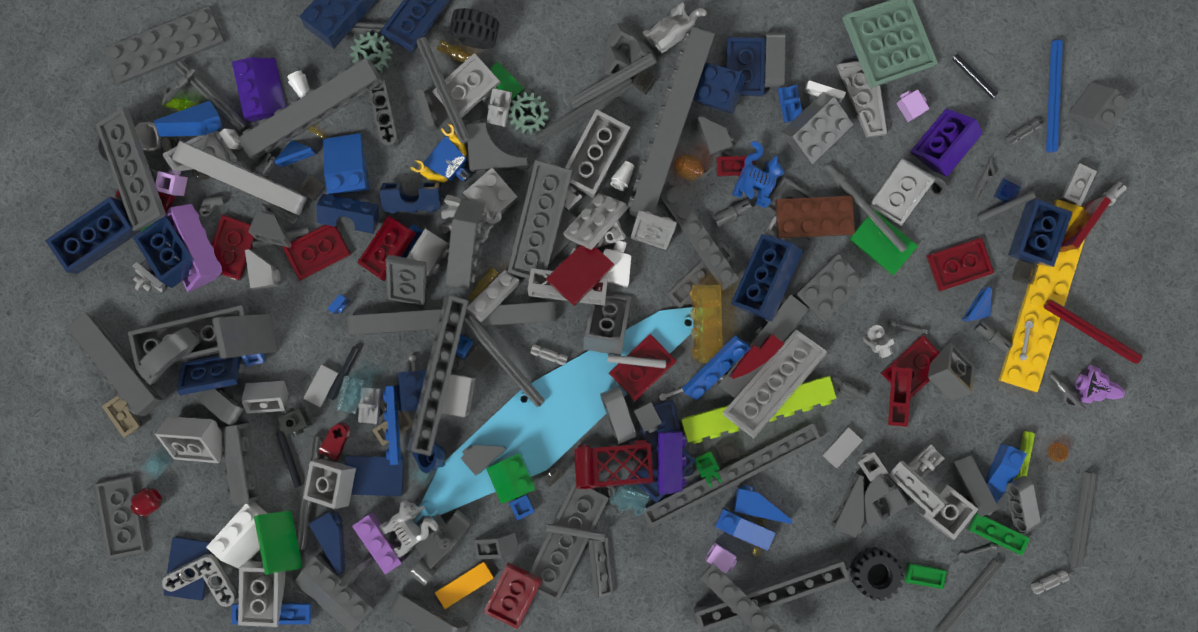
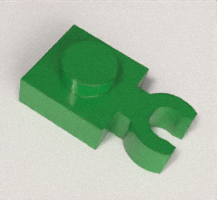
(707, 467)

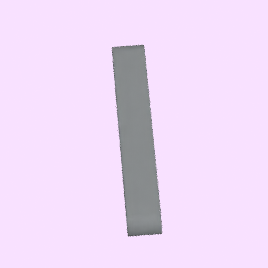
(239, 177)

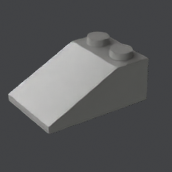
(259, 595)

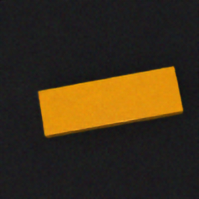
(464, 584)

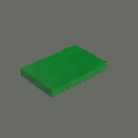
(879, 247)
(278, 542)

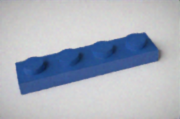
(716, 368)
(392, 434)
(290, 613)

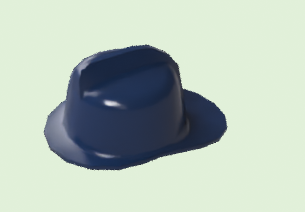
(427, 462)

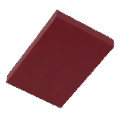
(1084, 223)
(389, 240)
(230, 245)
(316, 251)
(960, 264)
(579, 273)
(918, 358)
(637, 378)
(512, 595)

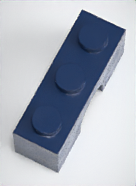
(395, 199)
(363, 214)

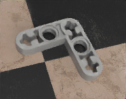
(207, 573)

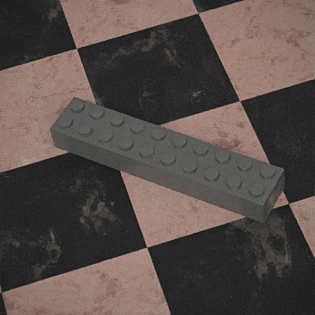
(672, 119)

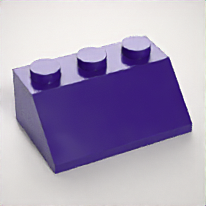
(258, 87)
(947, 141)
(671, 461)

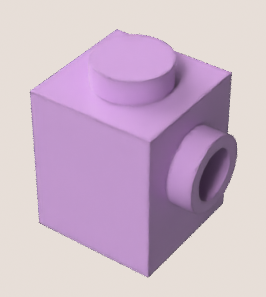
(912, 104)
(171, 182)
(721, 557)

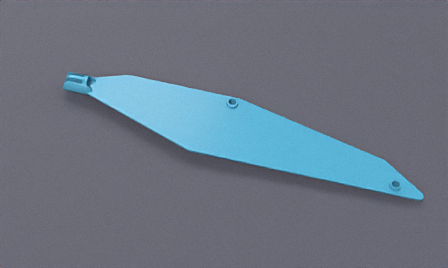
(553, 428)

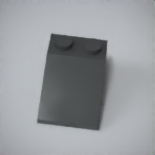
(607, 325)

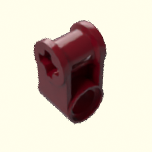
(334, 444)

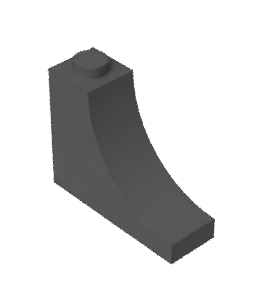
(484, 153)

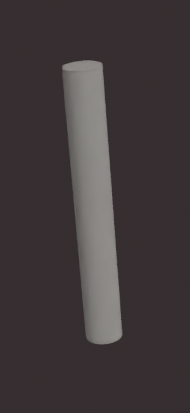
(636, 361)

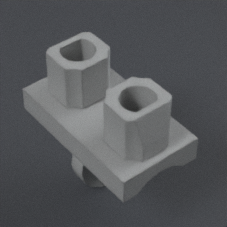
(499, 107)
(613, 235)
(144, 271)
(879, 340)
(369, 405)
(926, 461)

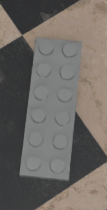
(774, 383)

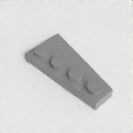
(865, 101)

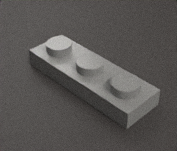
(493, 295)
(917, 489)

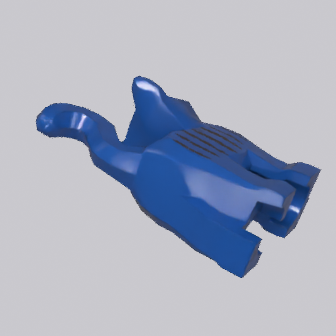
(756, 179)

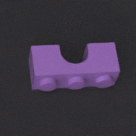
(377, 543)

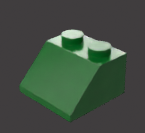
(511, 478)

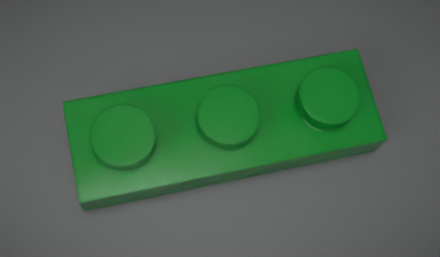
(998, 534)

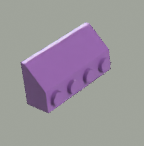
(205, 265)

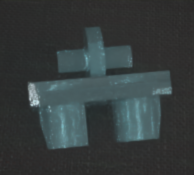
(349, 394)
(627, 499)

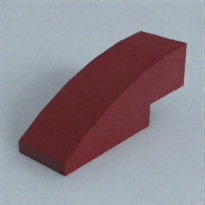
(756, 356)
(900, 396)

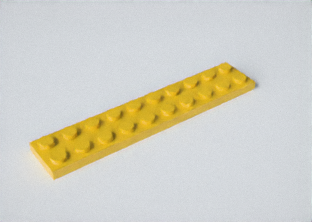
(1048, 284)

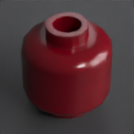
(146, 502)

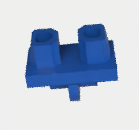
(789, 103)

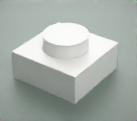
(230, 139)

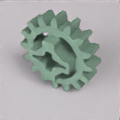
(372, 45)
(523, 120)

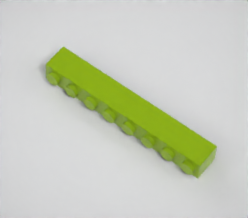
(713, 421)

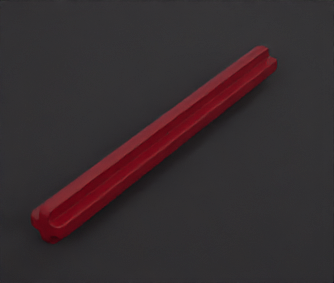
(1092, 331)

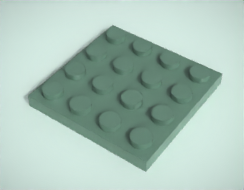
(889, 41)

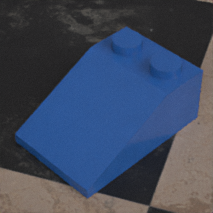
(345, 165)

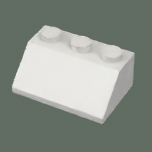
(239, 538)

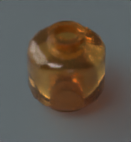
(689, 167)

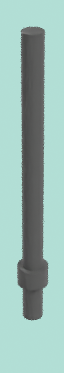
(841, 181)

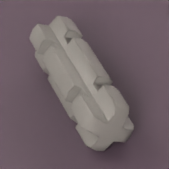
(549, 354)
(1050, 582)

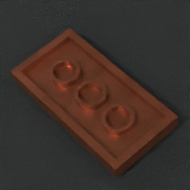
(814, 217)

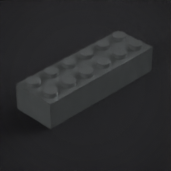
(201, 326)

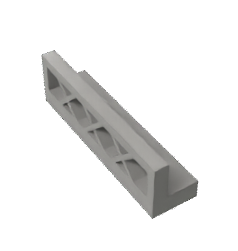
(547, 291)

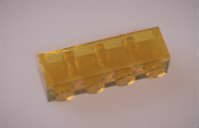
(706, 321)

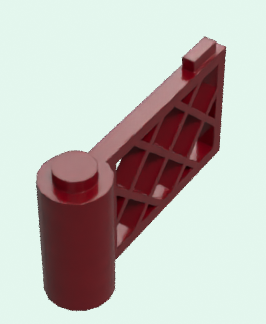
(587, 465)

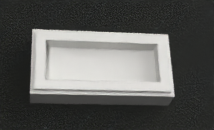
(816, 89)

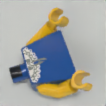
(446, 160)

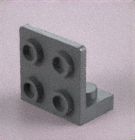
(433, 111)

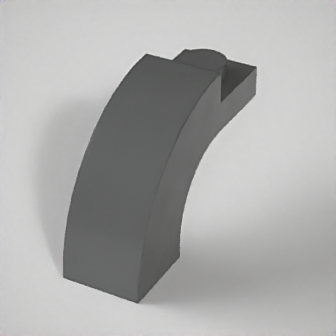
(166, 354)

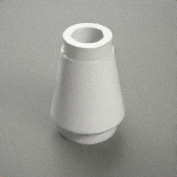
(299, 83)
(622, 177)

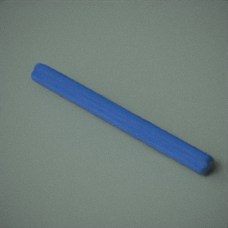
(1054, 96)

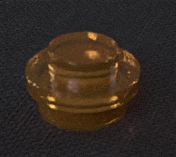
(1058, 452)

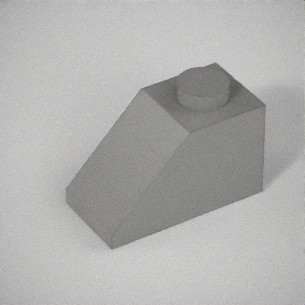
(260, 271)

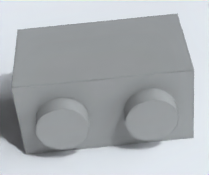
(265, 397)

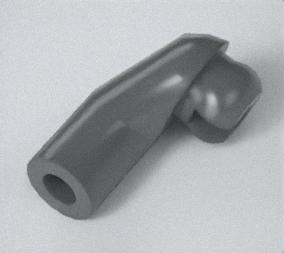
(209, 204)

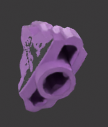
(1097, 386)

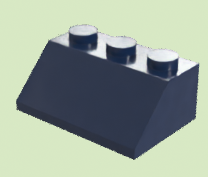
(1040, 233)
(165, 252)

